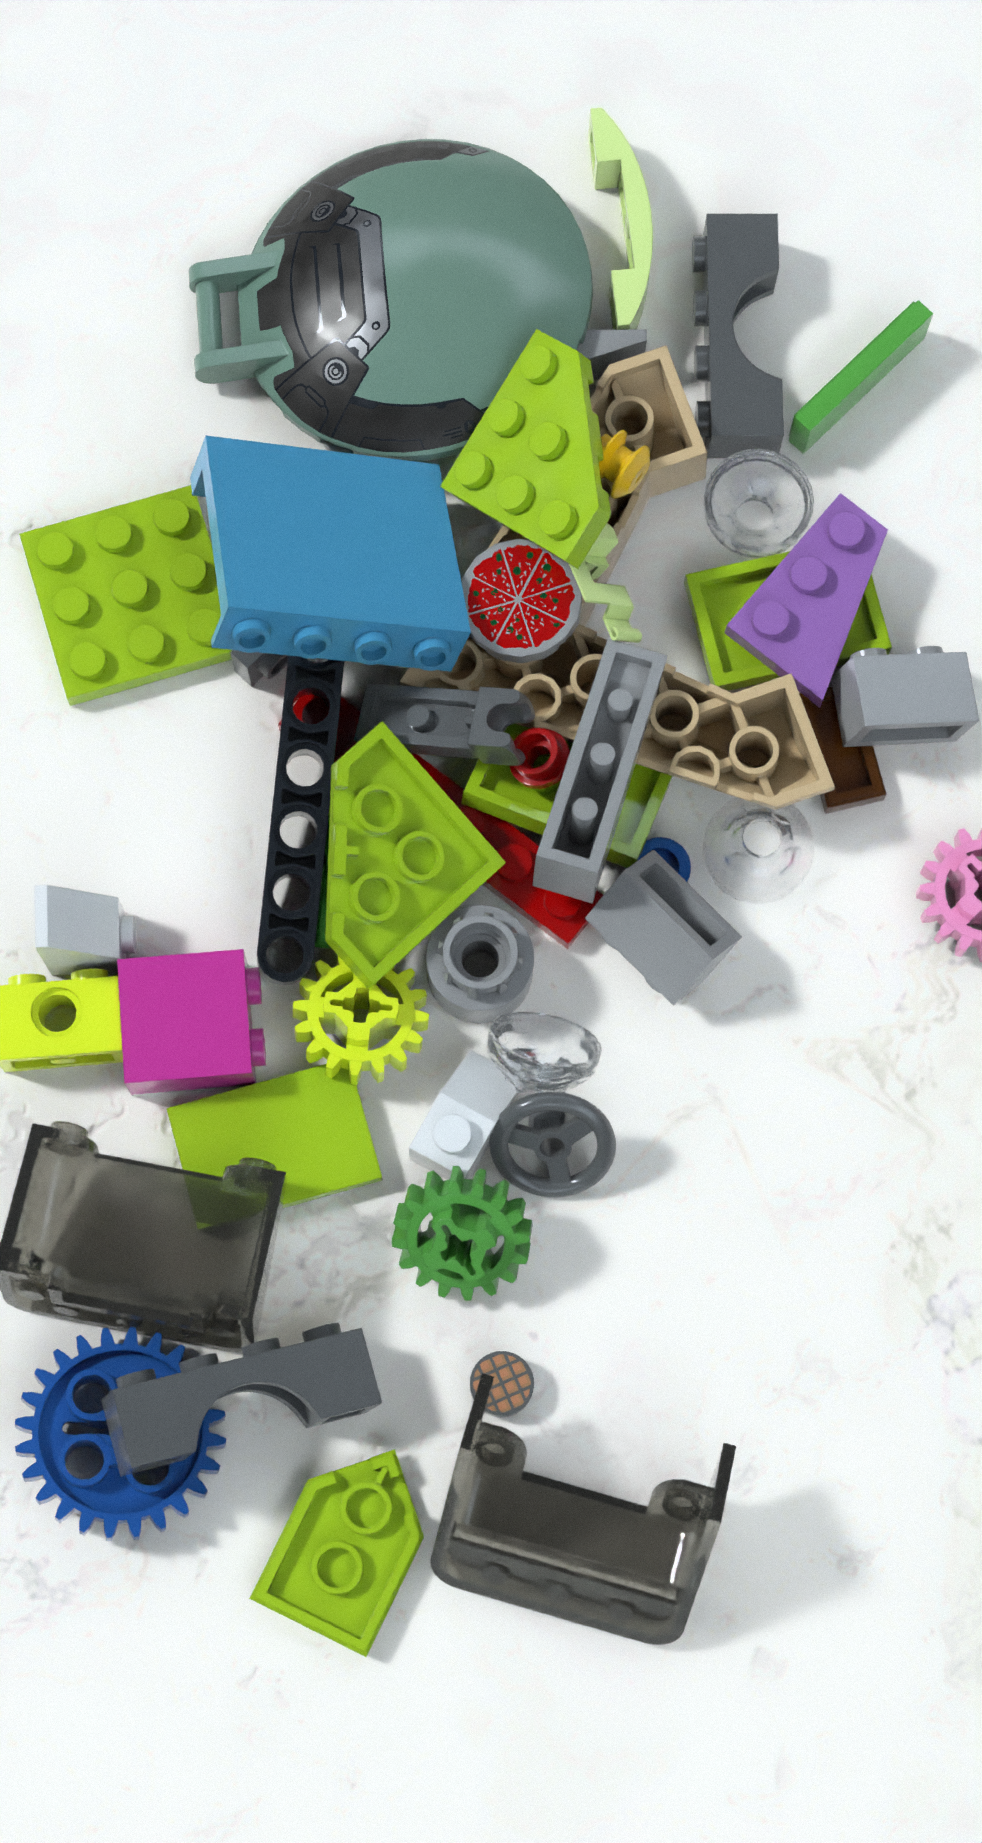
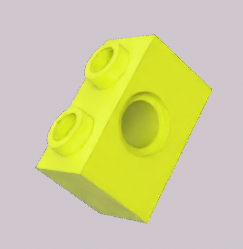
(91, 1038)

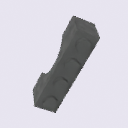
(738, 269)
(318, 1379)

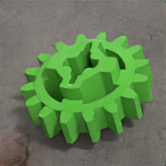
(462, 1232)

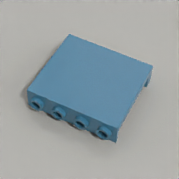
(331, 555)

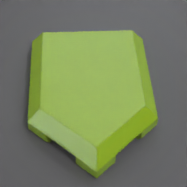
(344, 1552)

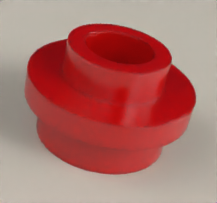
(533, 744)

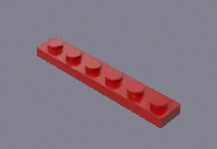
(551, 912)

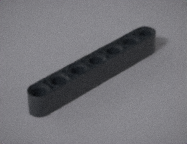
(309, 802)

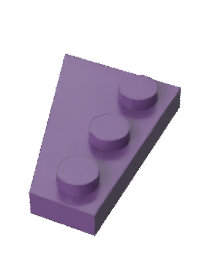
(811, 598)

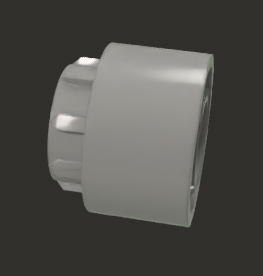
(479, 930)

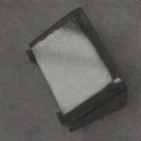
(140, 1241)

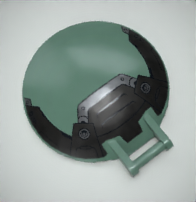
(398, 295)

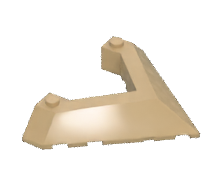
(738, 742)

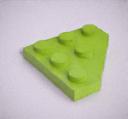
(539, 454)
(394, 855)

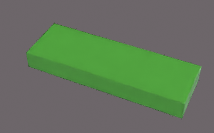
(859, 376)

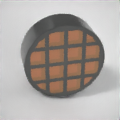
(511, 1384)

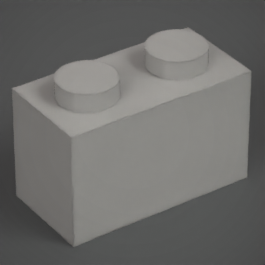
(904, 697)
(663, 927)

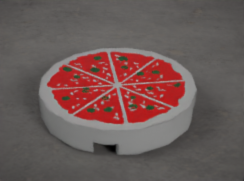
(520, 601)

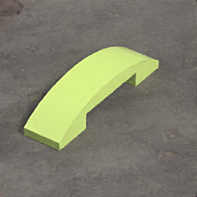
(615, 167)

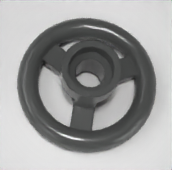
(553, 1127)

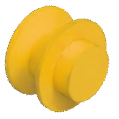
(623, 465)

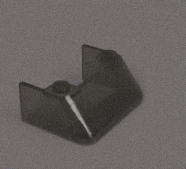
(573, 1547)

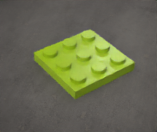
(127, 594)

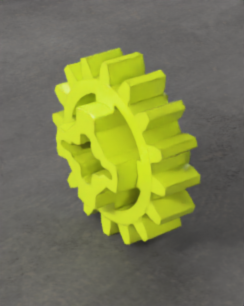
(335, 1012)

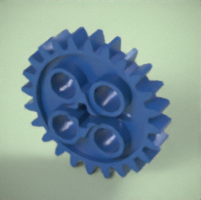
(107, 1495)

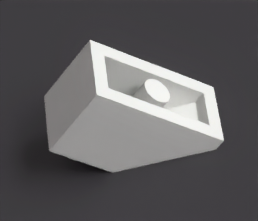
(81, 930)
(462, 1118)

